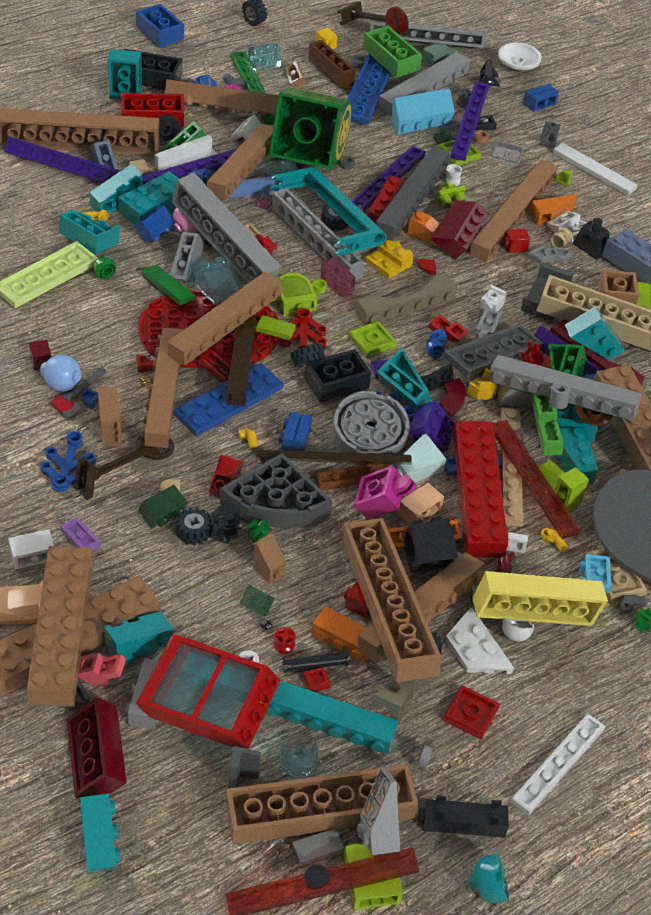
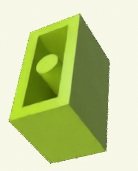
(571, 488)

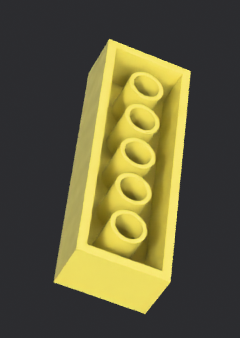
(539, 598)

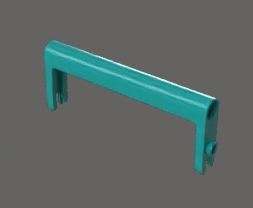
(368, 233)

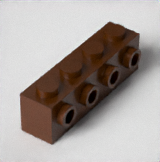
(331, 64)

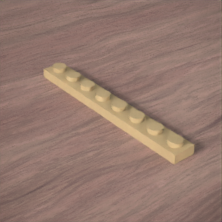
(511, 479)

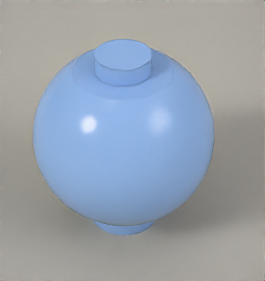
(61, 372)

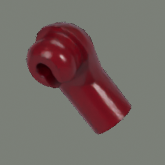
(505, 562)

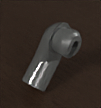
(229, 79)
(630, 601)

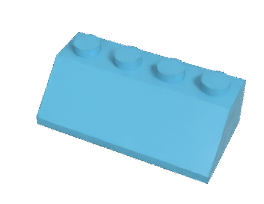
(422, 111)

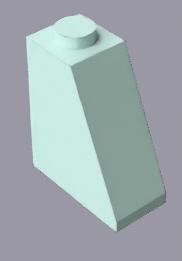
(426, 460)

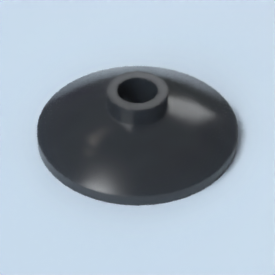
(167, 123)

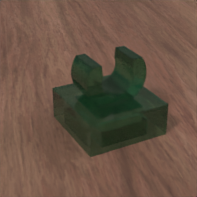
(443, 136)

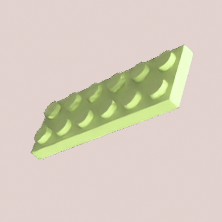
(46, 274)

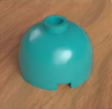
(489, 879)

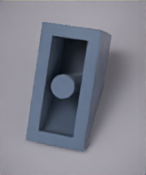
(103, 154)

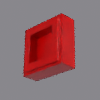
(317, 680)

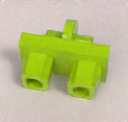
(450, 192)

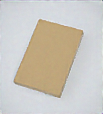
(622, 581)

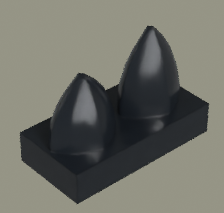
(488, 73)

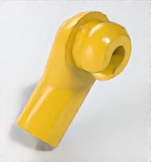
(250, 436)
(553, 537)

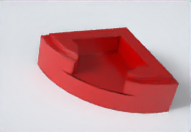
(427, 265)
(144, 364)

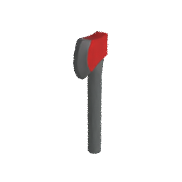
(65, 403)

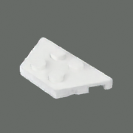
(476, 646)

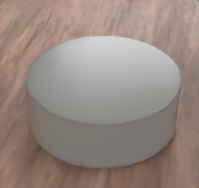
(424, 756)

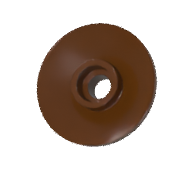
(593, 417)

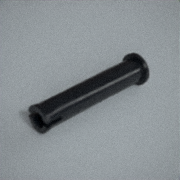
(317, 661)

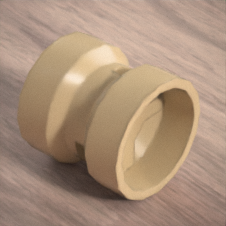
(561, 237)

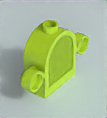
(298, 293)

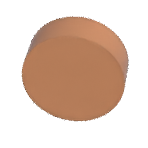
(481, 137)

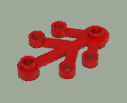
(303, 317)

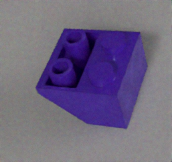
(434, 422)

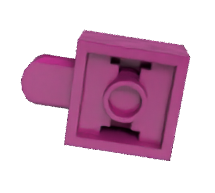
(382, 492)

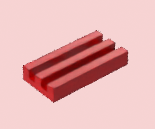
(213, 367)

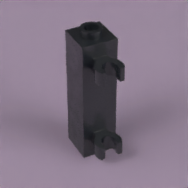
(464, 817)

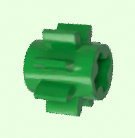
(258, 530)
(643, 620)

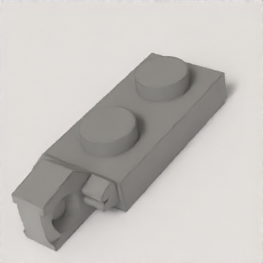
(487, 323)

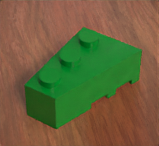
(568, 358)

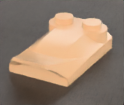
(20, 604)

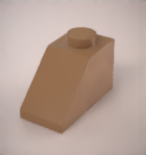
(269, 559)

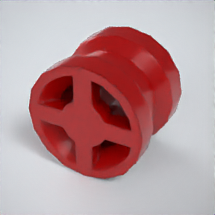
(284, 640)

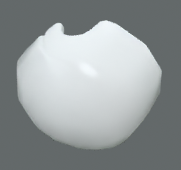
(517, 630)

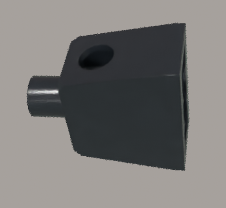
(592, 238)

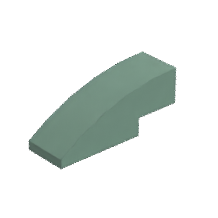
(437, 53)

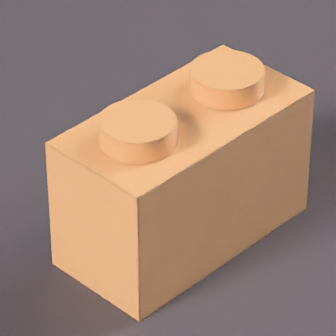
(421, 503)

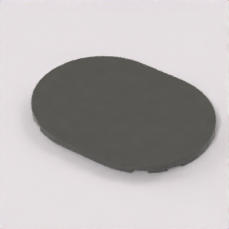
(624, 521)

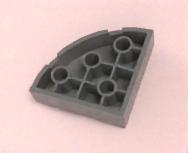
(277, 495)

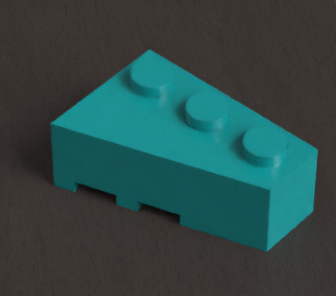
(595, 333)
(402, 379)
(578, 453)

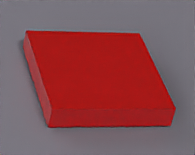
(471, 712)

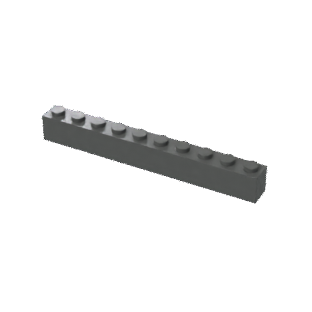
(413, 192)

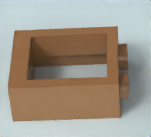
(109, 416)

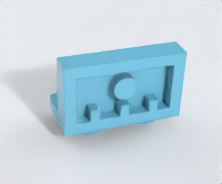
(597, 569)

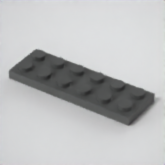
(481, 353)

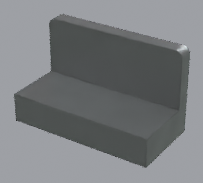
(243, 763)

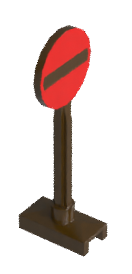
(394, 17)

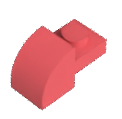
(99, 669)

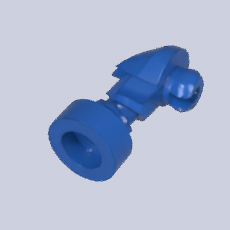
(435, 346)

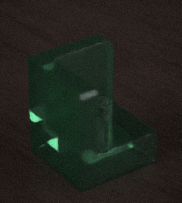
(257, 600)

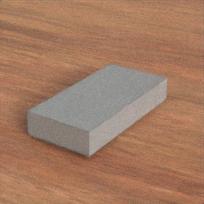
(317, 847)

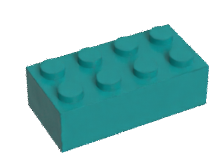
(148, 197)

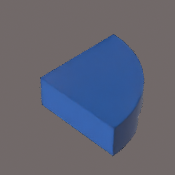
(90, 398)

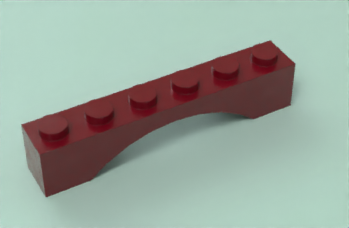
(561, 332)

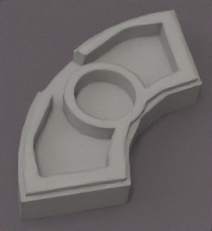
(554, 254)

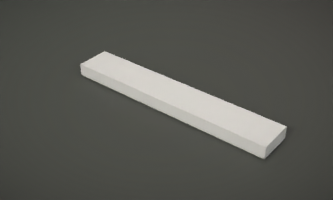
(595, 169)
(557, 764)

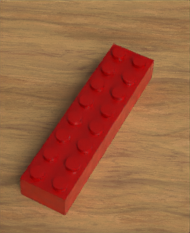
(479, 489)

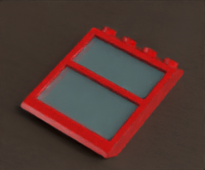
(208, 692)

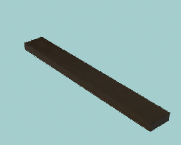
(338, 457)

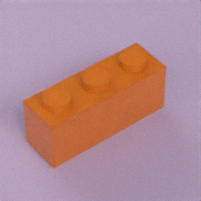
(339, 632)

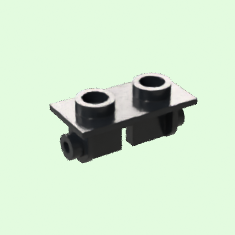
(438, 378)

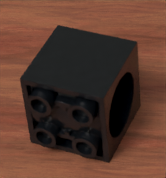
(429, 544)

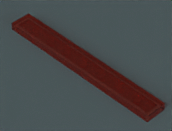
(535, 480)
(341, 879)

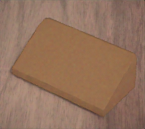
(295, 74)

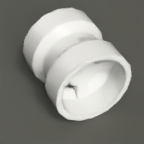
(453, 174)

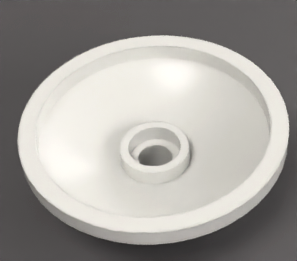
(519, 56)

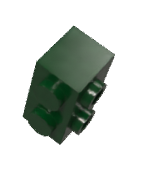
(162, 507)

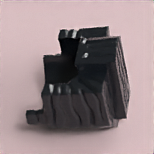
(225, 522)

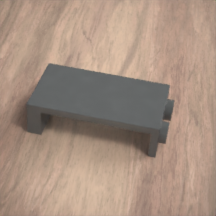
(532, 301)

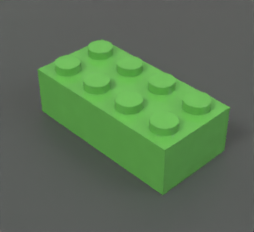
(392, 51)

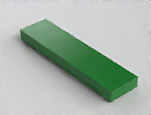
(168, 285)

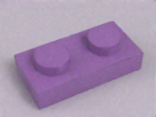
(80, 534)

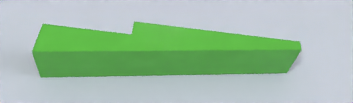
(547, 425)

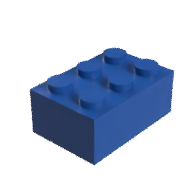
(160, 25)

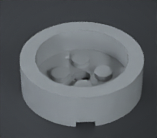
(354, 436)

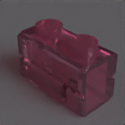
(337, 277)

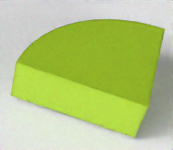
(564, 177)

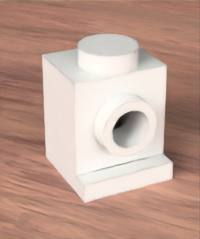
(493, 299)

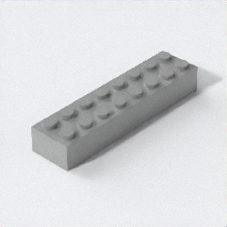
(223, 229)

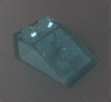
(216, 279)

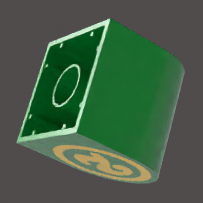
(310, 128)

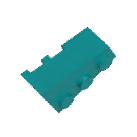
(106, 195)
(90, 233)
(138, 637)
(99, 833)

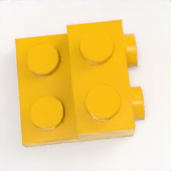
(390, 259)

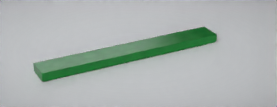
(250, 78)

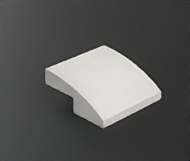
(569, 220)

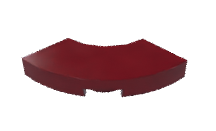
(454, 397)

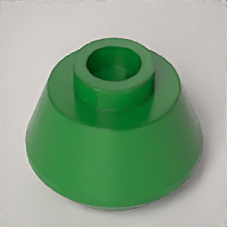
(104, 267)

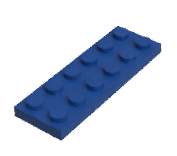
(212, 408)

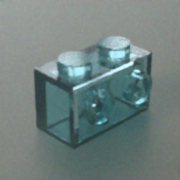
(264, 56)

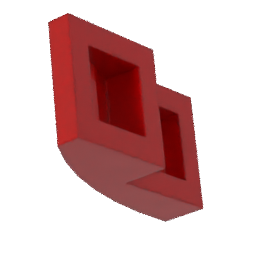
(454, 331)

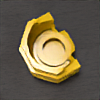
(482, 387)

